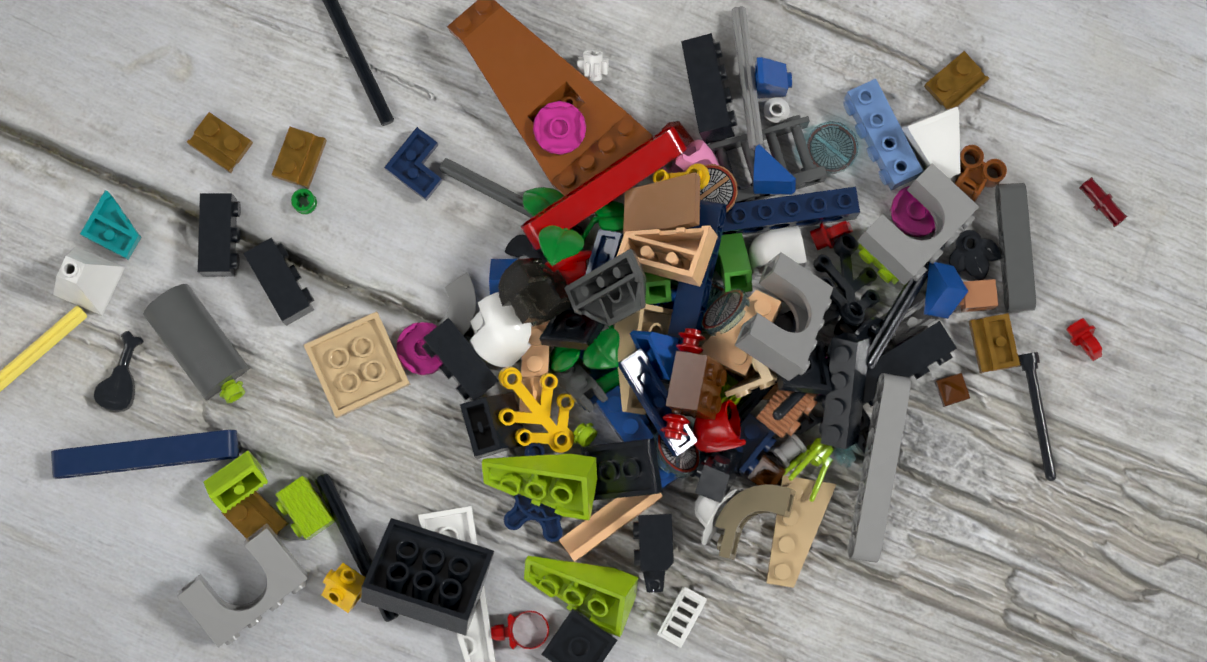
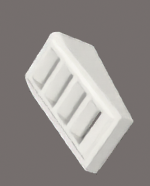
(700, 600)

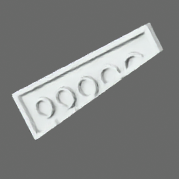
(460, 524)

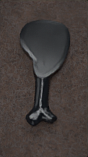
(118, 390)

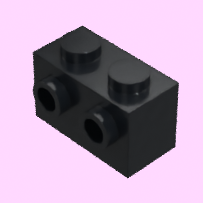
(718, 473)

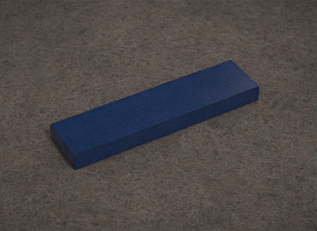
(653, 397)

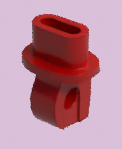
(825, 236)
(1083, 335)

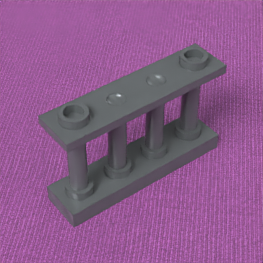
(809, 174)

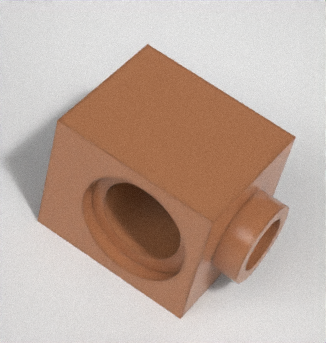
(980, 296)

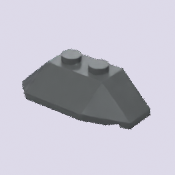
(610, 290)

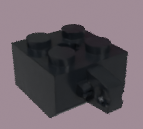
(655, 549)

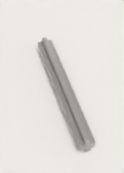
(747, 77)

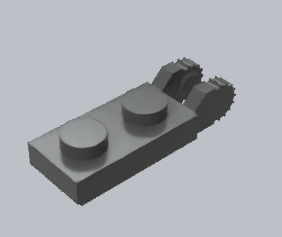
(580, 386)

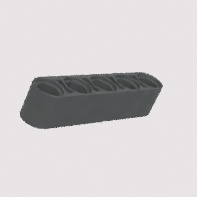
(1015, 247)

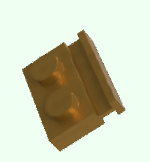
(956, 81)
(219, 142)
(299, 157)
(994, 343)
(253, 514)

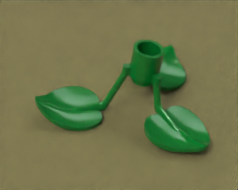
(564, 243)
(598, 355)

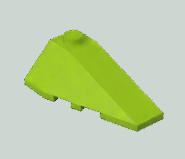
(554, 480)
(594, 590)

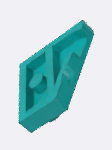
(111, 227)

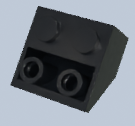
(484, 428)

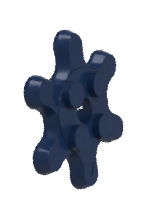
(525, 510)

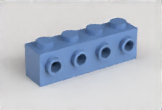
(882, 134)

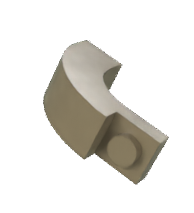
(745, 506)

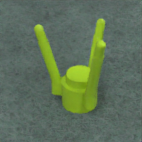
(816, 455)

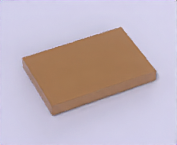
(663, 205)

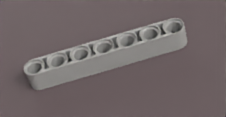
(879, 467)

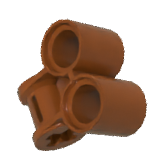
(975, 176)

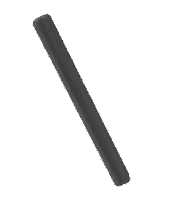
(487, 187)

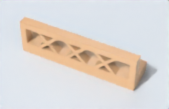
(605, 523)

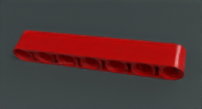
(607, 184)

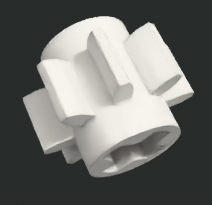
(593, 65)

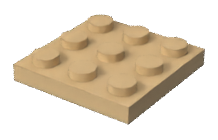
(356, 364)

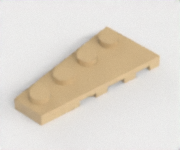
(795, 534)

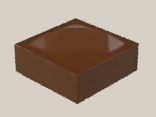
(952, 390)
(766, 472)

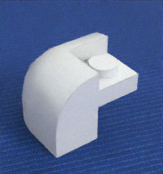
(771, 243)
(499, 333)

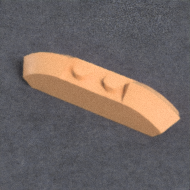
(535, 364)

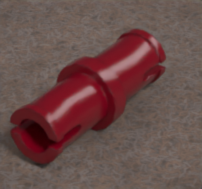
(1103, 202)

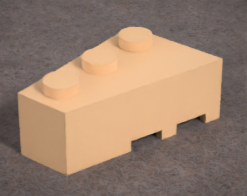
(673, 253)
(723, 347)

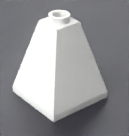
(937, 141)
(87, 280)

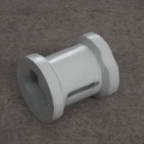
(788, 450)

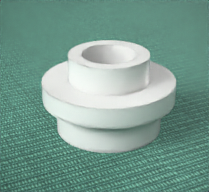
(771, 116)

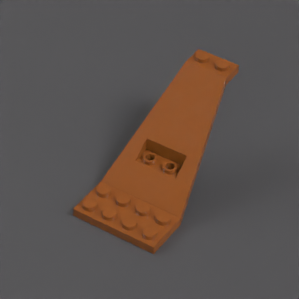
(530, 76)

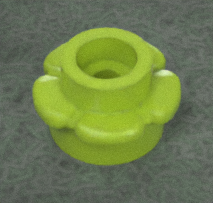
(232, 391)
(585, 434)

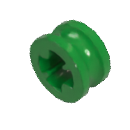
(311, 198)

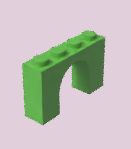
(731, 265)

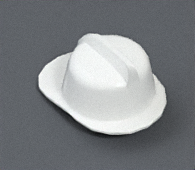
(708, 512)

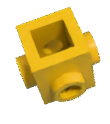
(343, 587)

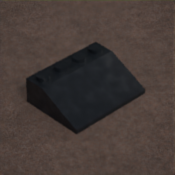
(427, 576)

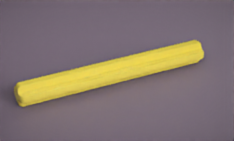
(41, 346)

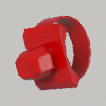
(500, 632)

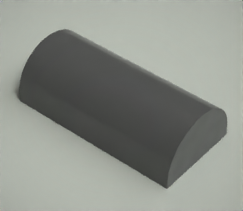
(195, 339)

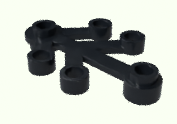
(850, 309)

